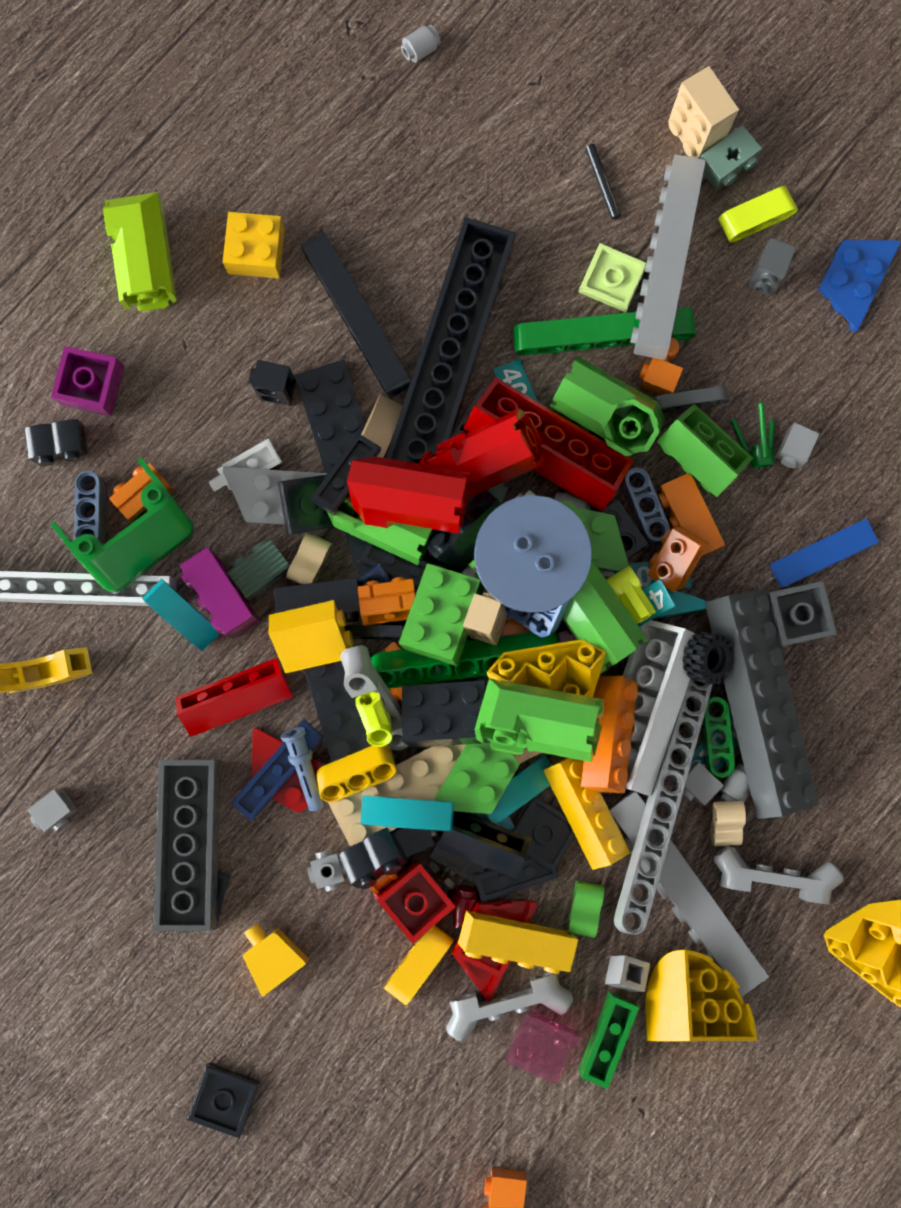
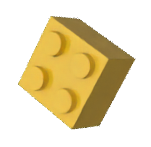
(253, 245)

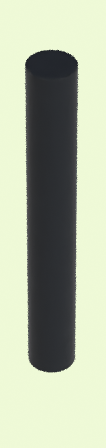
(603, 181)

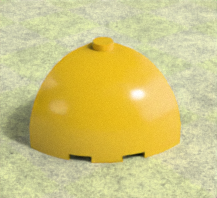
(695, 1002)

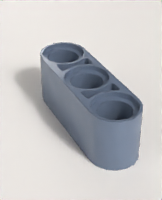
(645, 493)
(86, 499)

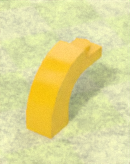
(45, 671)

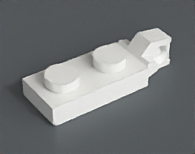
(258, 457)

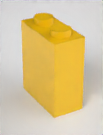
(309, 636)

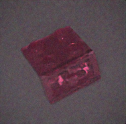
(542, 1046)

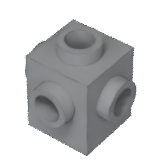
(329, 859)

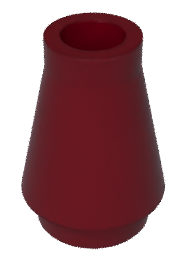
(464, 899)

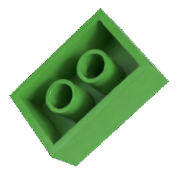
(704, 450)
(438, 614)

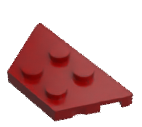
(291, 793)
(485, 972)

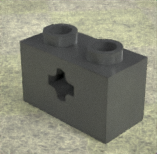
(771, 266)

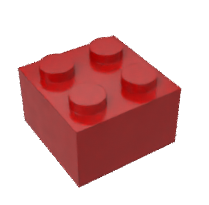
(414, 901)

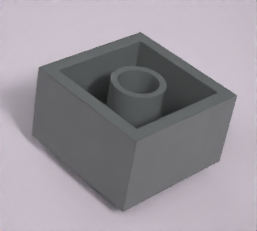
(801, 614)

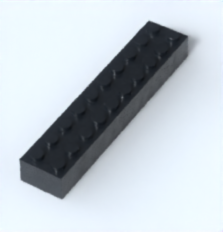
(452, 340)

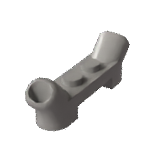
(363, 678)
(813, 888)
(469, 1010)

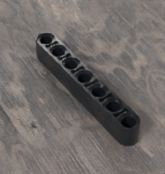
(356, 315)

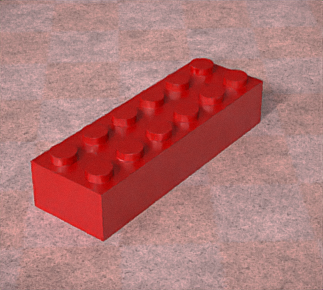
(573, 455)

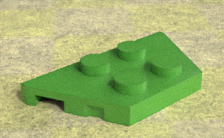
(605, 541)
(478, 779)

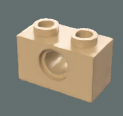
(485, 619)

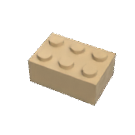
(702, 113)

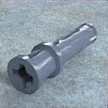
(301, 757)

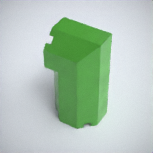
(609, 408)
(398, 539)
(602, 619)
(540, 720)

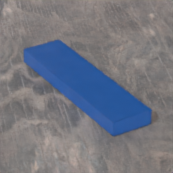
(823, 553)

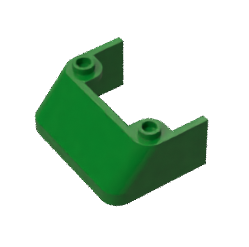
(138, 545)

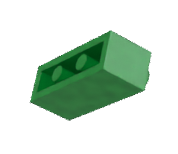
(608, 1039)

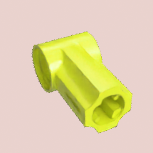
(629, 591)
(375, 719)

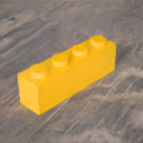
(586, 814)
(517, 942)

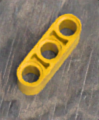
(355, 773)
(418, 964)

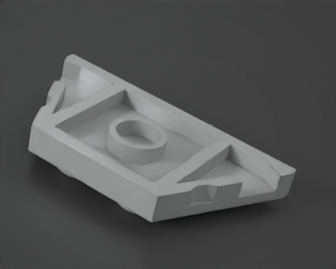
(258, 492)

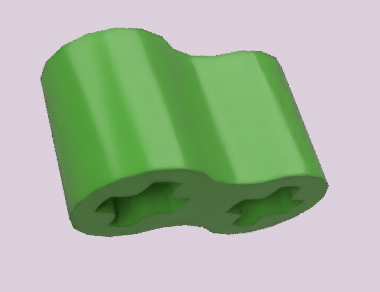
(585, 909)

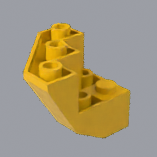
(558, 667)
(871, 946)

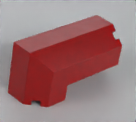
(491, 452)
(408, 494)

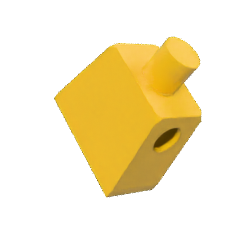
(271, 958)

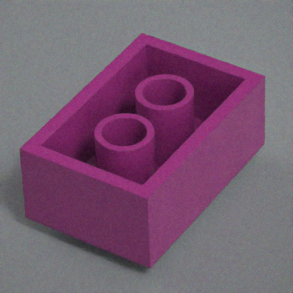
(218, 594)

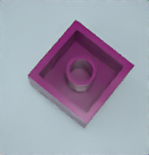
(87, 381)

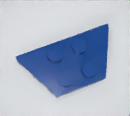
(856, 276)

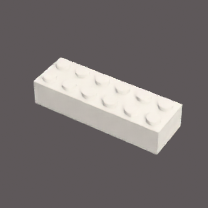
(661, 689)

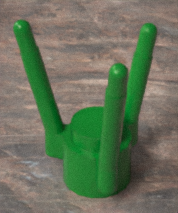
(762, 453)

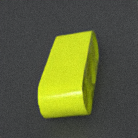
(757, 214)

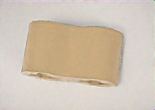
(309, 559)
(727, 823)

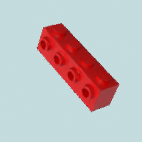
(233, 697)

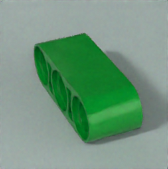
(725, 749)

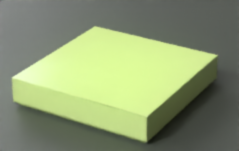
(612, 277)

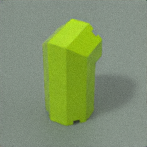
(140, 251)

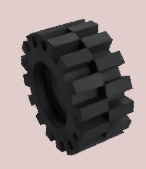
(719, 658)

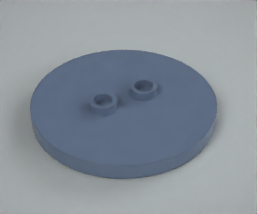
(532, 554)

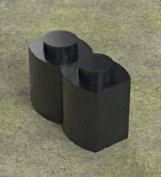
(56, 441)
(372, 858)

